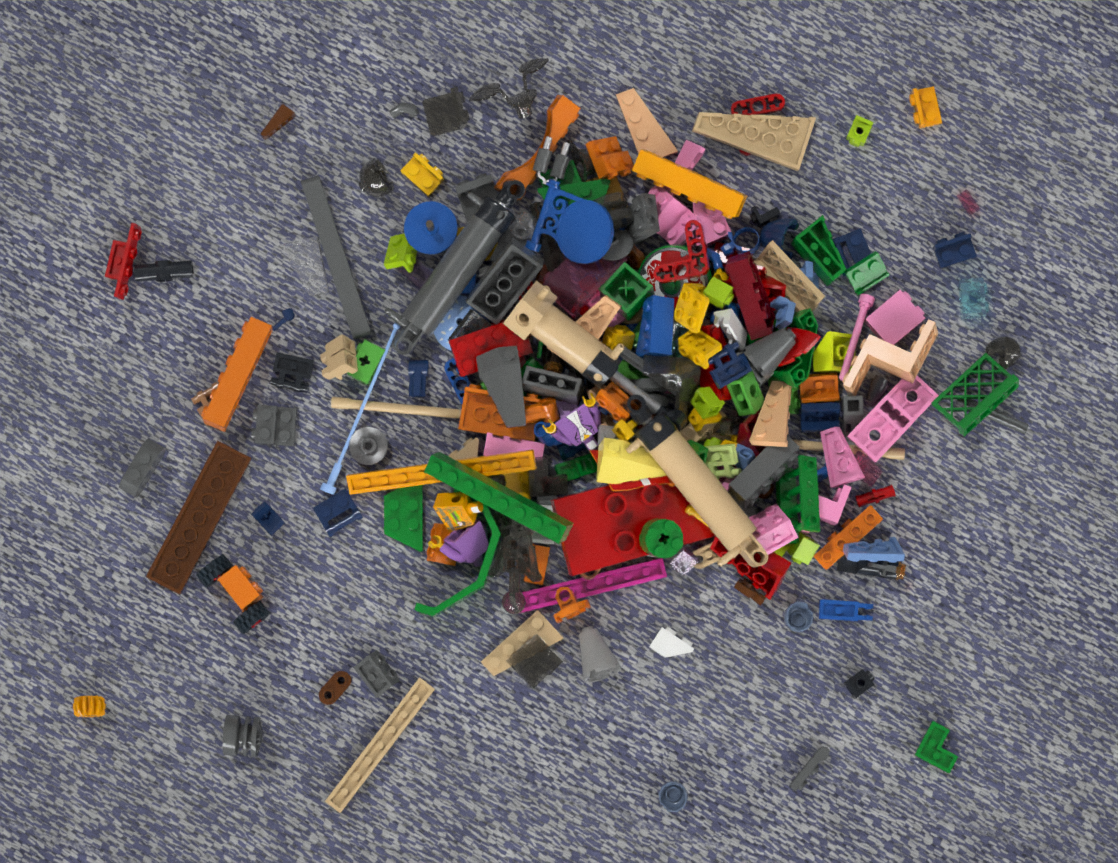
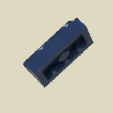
(954, 250)

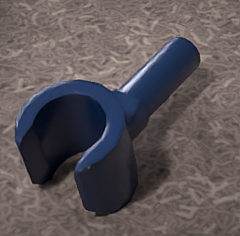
(288, 316)

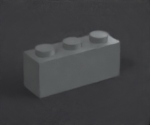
(552, 385)

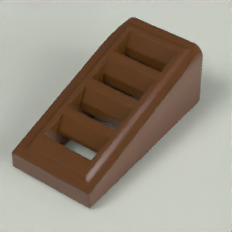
(279, 119)

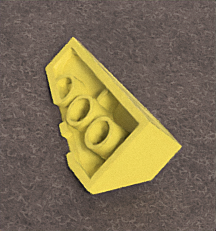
(619, 466)

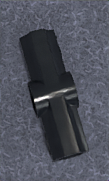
(163, 271)

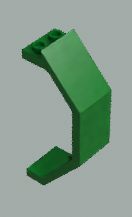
(483, 575)

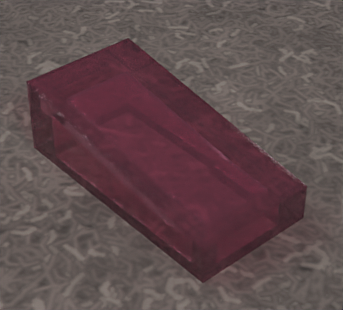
(968, 202)

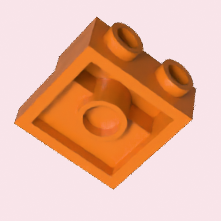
(609, 158)

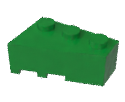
(817, 246)

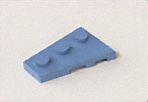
(874, 552)

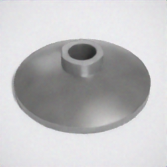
(361, 438)

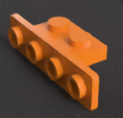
(852, 532)

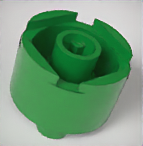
(652, 533)

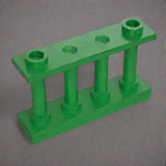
(809, 500)

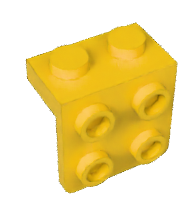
(691, 307)

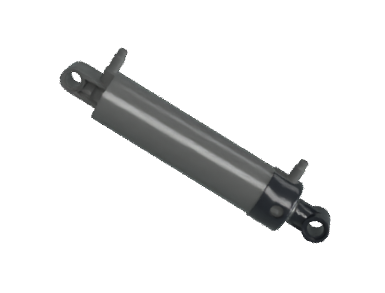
(457, 266)

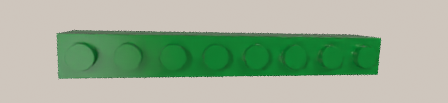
(498, 497)

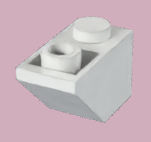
(669, 645)

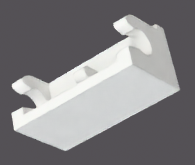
(731, 326)

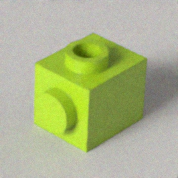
(719, 293)
(803, 550)

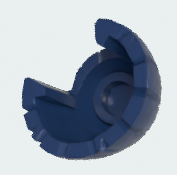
(775, 231)

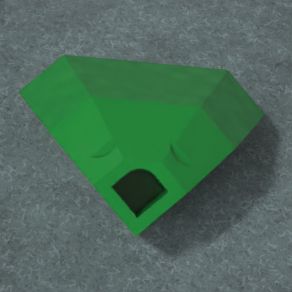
(797, 371)

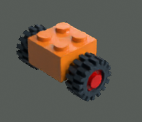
(240, 588)

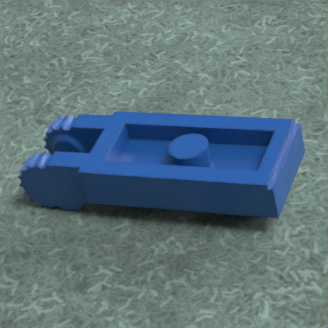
(843, 610)

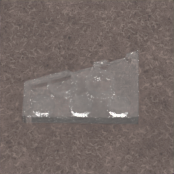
(309, 264)

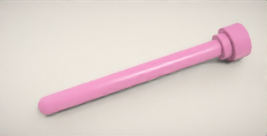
(865, 302)

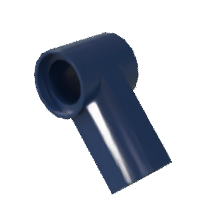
(418, 372)

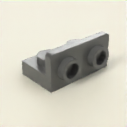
(376, 673)

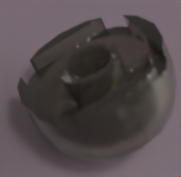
(374, 179)

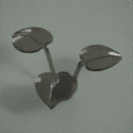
(520, 101)

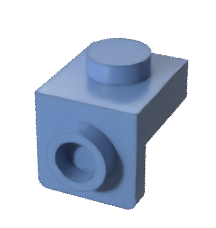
(807, 269)

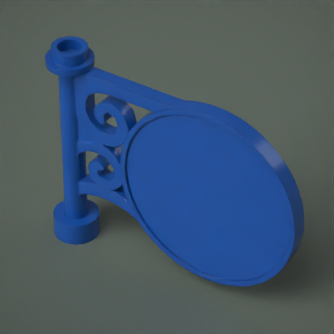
(582, 230)

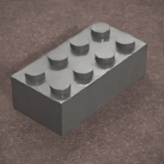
(504, 281)
(762, 472)

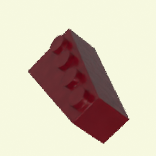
(751, 295)

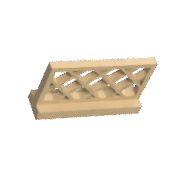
(794, 286)

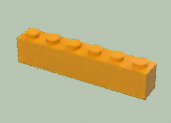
(689, 183)

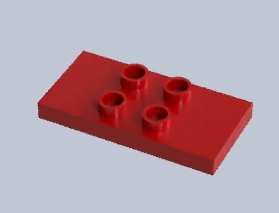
(611, 521)

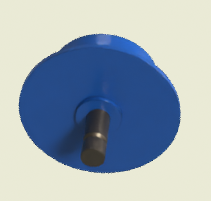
(430, 227)

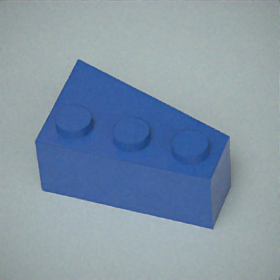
(656, 327)

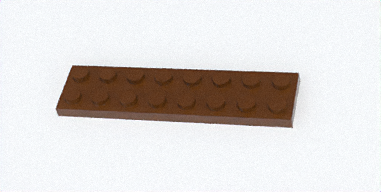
(198, 517)

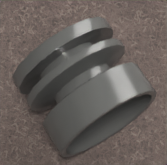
(242, 736)

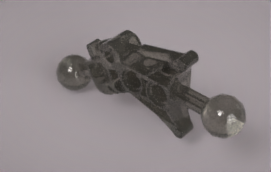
(507, 553)

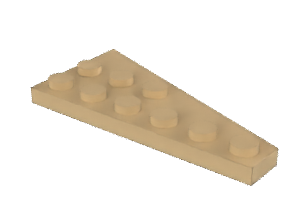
(766, 136)

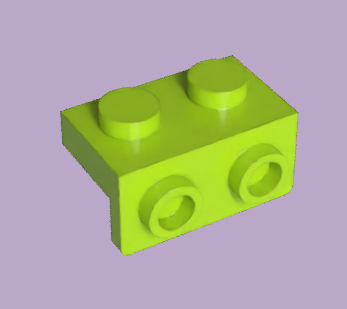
(400, 253)

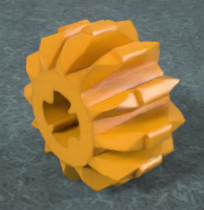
(89, 706)

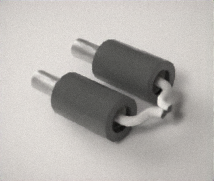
(543, 158)

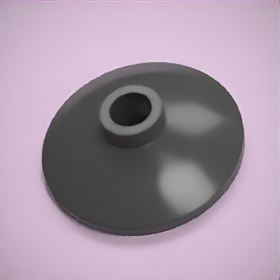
(620, 247)

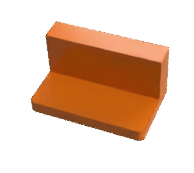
(542, 555)

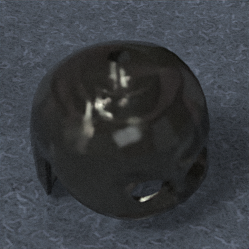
(1007, 349)

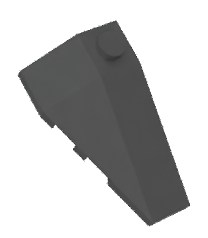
(503, 380)

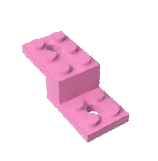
(892, 417)

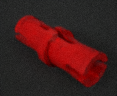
(875, 495)

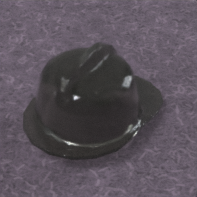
(581, 160)

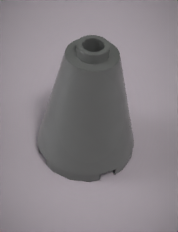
(770, 351)

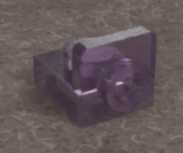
(684, 561)

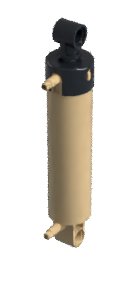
(695, 482)

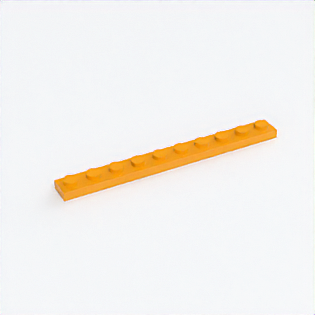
(415, 475)

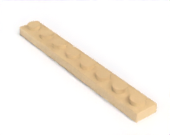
(380, 745)

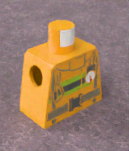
(456, 510)

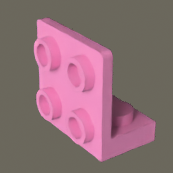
(773, 528)

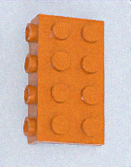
(481, 415)

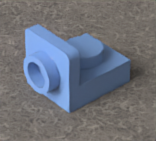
(785, 311)

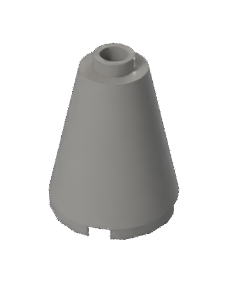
(596, 656)

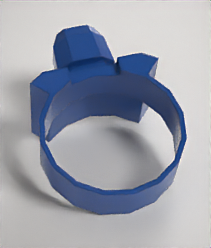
(729, 248)

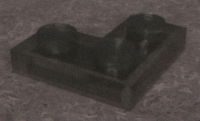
(543, 484)

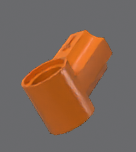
(543, 411)

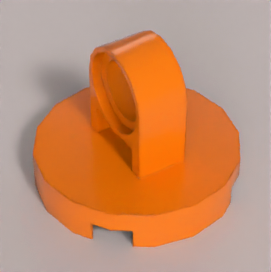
(570, 607)

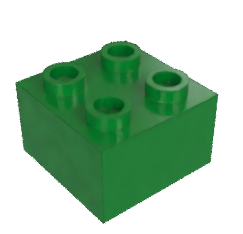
(627, 289)

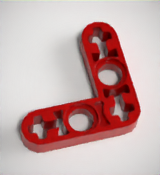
(772, 108)
(690, 264)

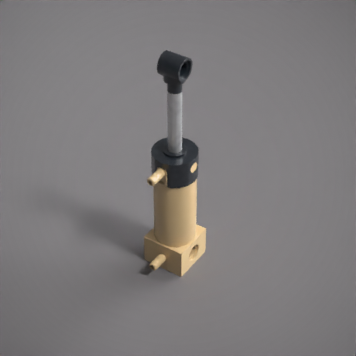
(575, 345)

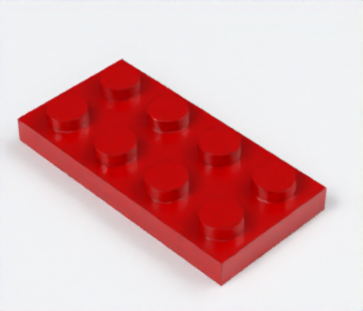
(473, 344)

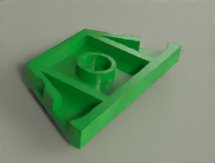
(587, 190)
(405, 516)

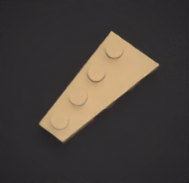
(536, 624)

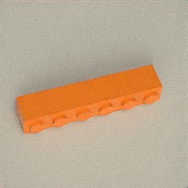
(237, 374)

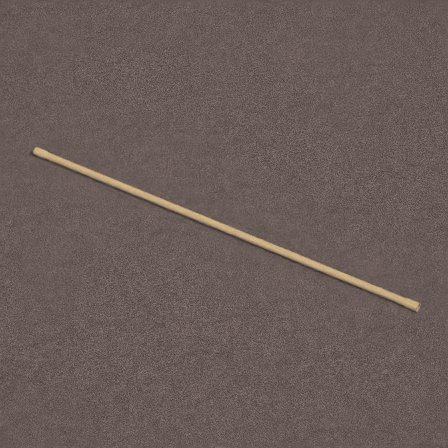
(346, 403)

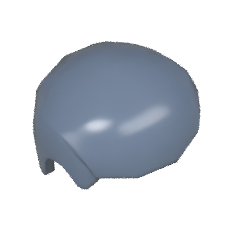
(798, 616)
(673, 796)

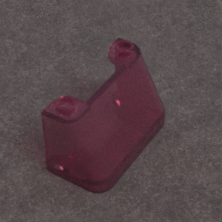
(578, 282)

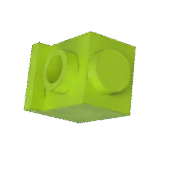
(859, 139)
(706, 402)

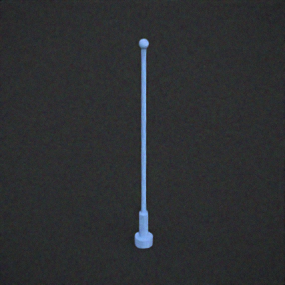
(328, 487)

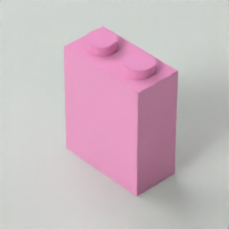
(895, 318)

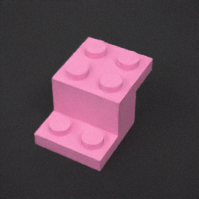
(672, 216)
(830, 510)

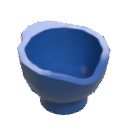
(543, 436)

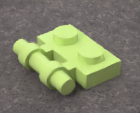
(724, 456)

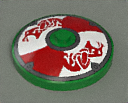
(665, 255)

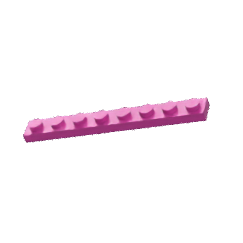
(601, 583)

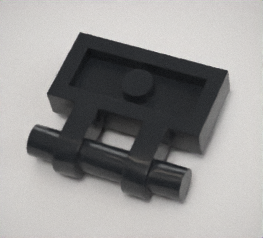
(293, 366)

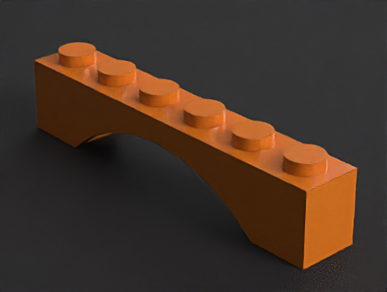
(559, 117)

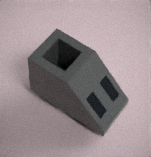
(851, 413)

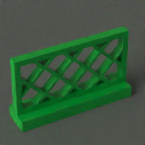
(989, 402)

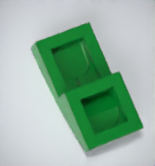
(577, 467)

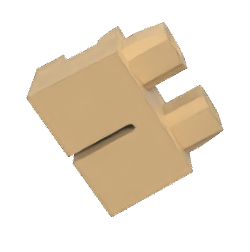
(339, 358)

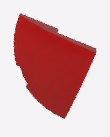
(804, 342)

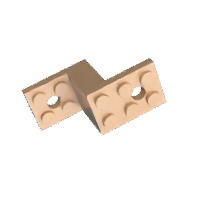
(890, 358)

